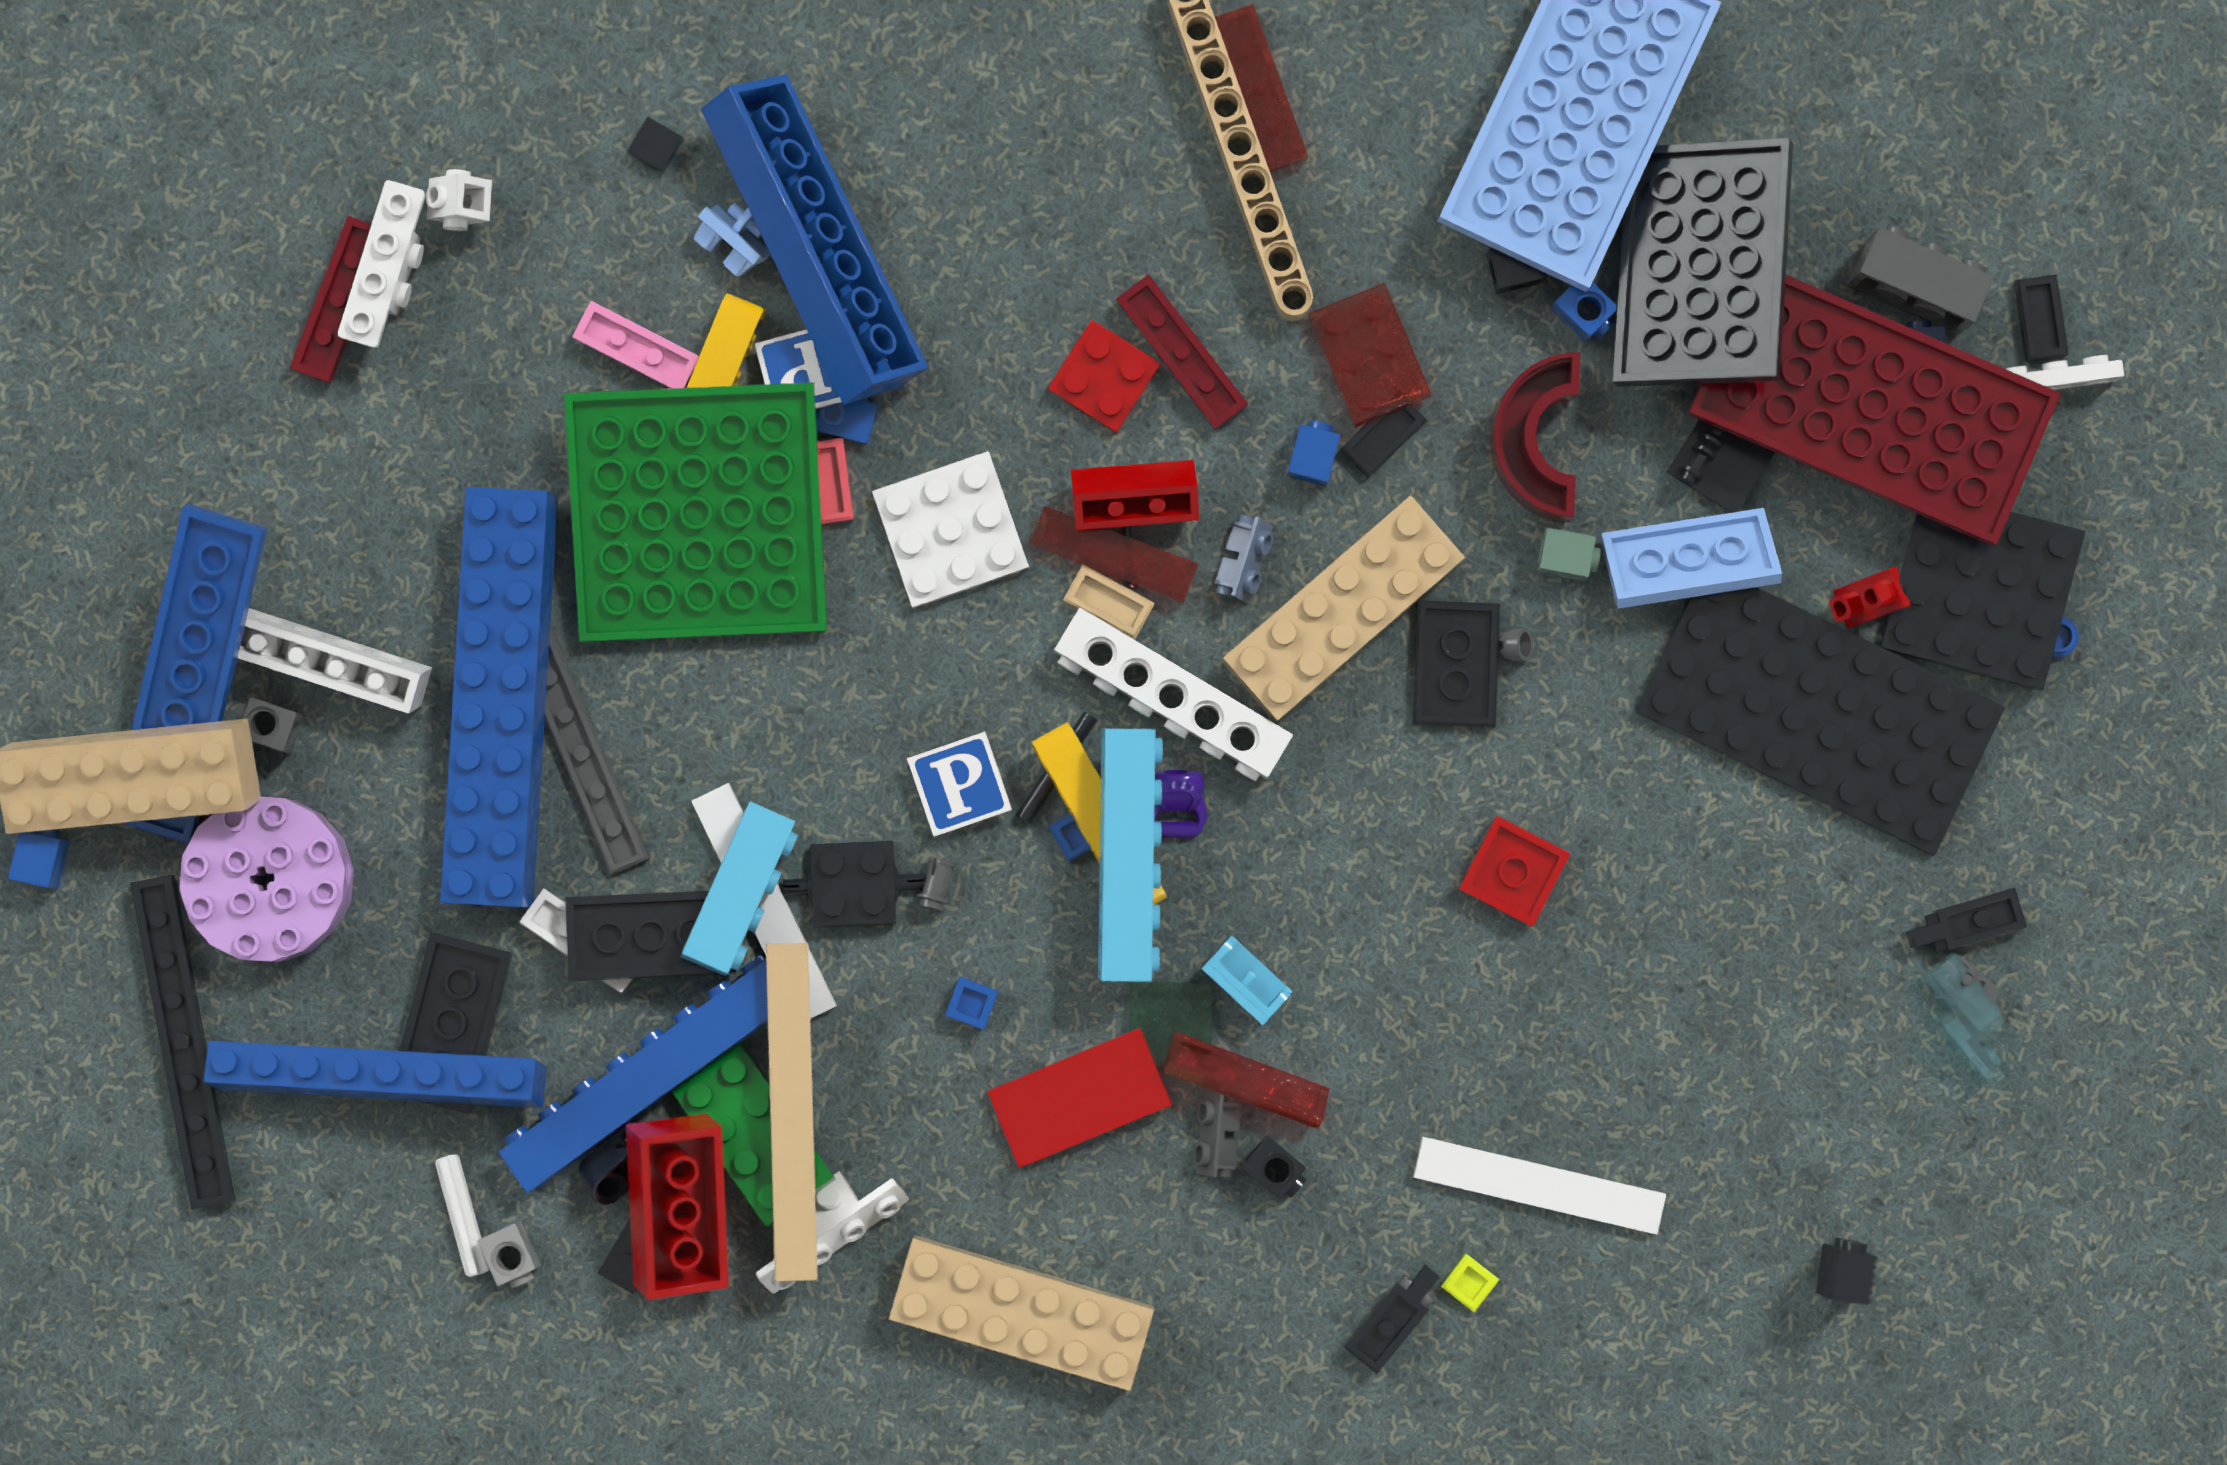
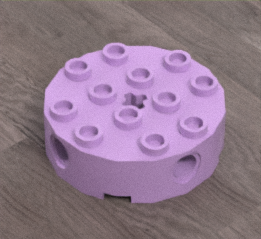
(287, 915)

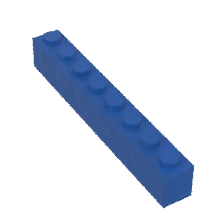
(375, 1074)
(639, 1080)

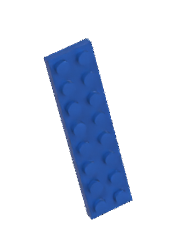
(198, 631)

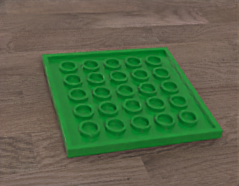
(696, 511)

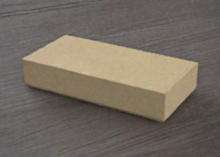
(1109, 601)

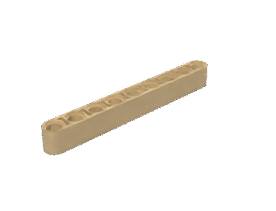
(1248, 165)

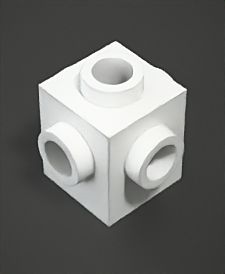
(458, 200)

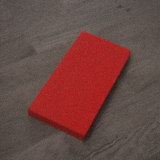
(1079, 1097)

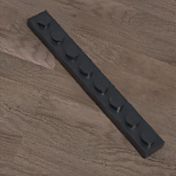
(182, 1041)

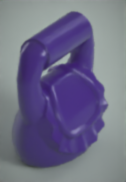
(1181, 792)

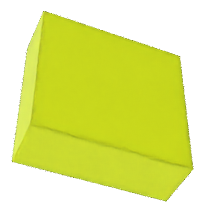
(1469, 1282)

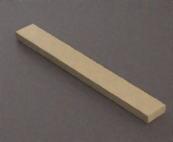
(791, 1112)

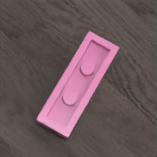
(635, 347)

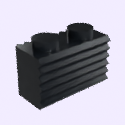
(1846, 1271)

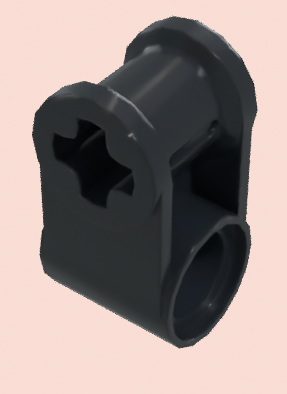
(607, 1169)

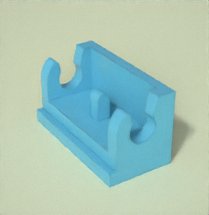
(1247, 980)

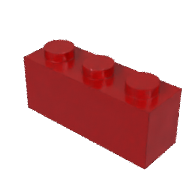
(1135, 495)

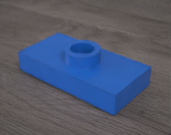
(847, 421)

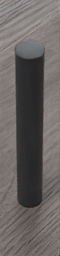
(1045, 784)

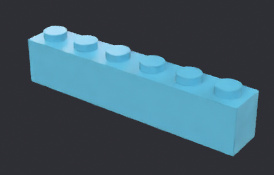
(1128, 854)

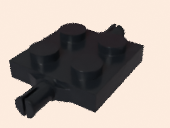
(853, 884)

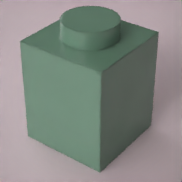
(1567, 554)

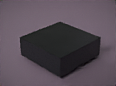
(655, 145)

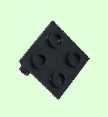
(1720, 465)

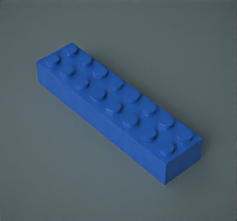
(814, 238)

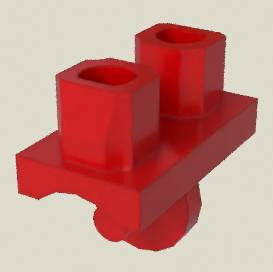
(1869, 598)

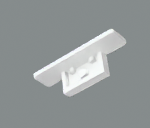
(384, 265)
(842, 1220)

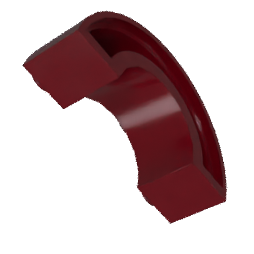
(1514, 438)

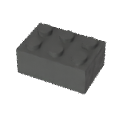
(1920, 279)

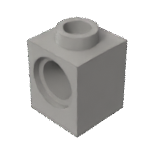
(492, 1249)

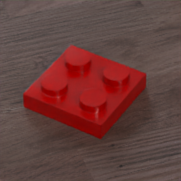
(1104, 376)
(1514, 871)

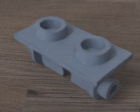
(1252, 541)

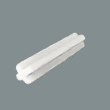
(461, 1214)

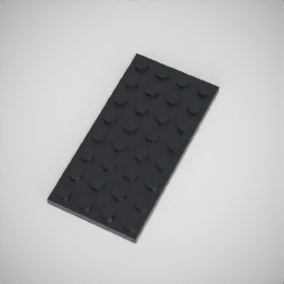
(1822, 712)

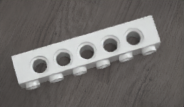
(1087, 630)
(333, 662)

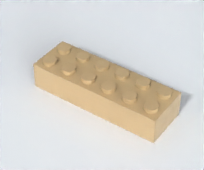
(1343, 609)
(128, 776)
(1022, 1312)

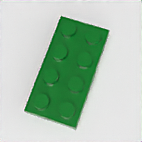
(739, 1101)

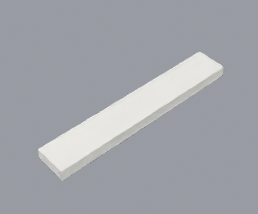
(720, 818)
(1539, 1185)

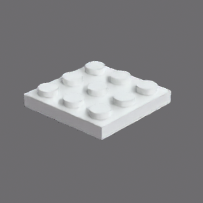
(950, 529)

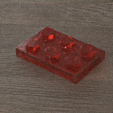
(1369, 355)

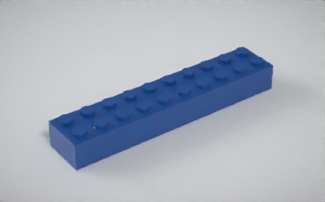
(499, 697)

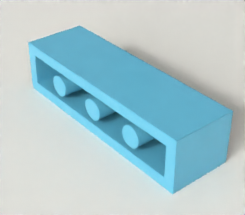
(738, 888)

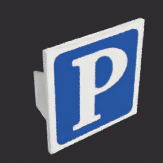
(796, 360)
(959, 784)

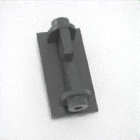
(1213, 1153)

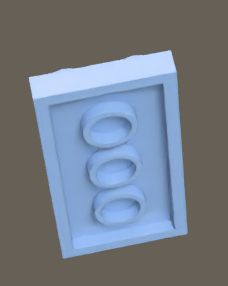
(1691, 558)

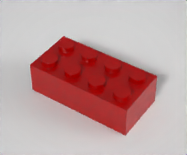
(677, 1206)

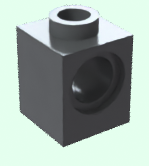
(286, 728)

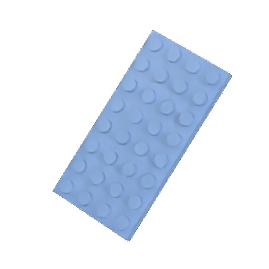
(1575, 129)

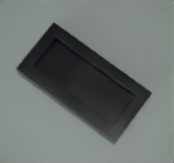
(2041, 318)
(1382, 439)

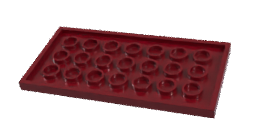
(1890, 413)

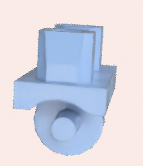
(721, 226)

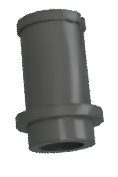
(936, 885)

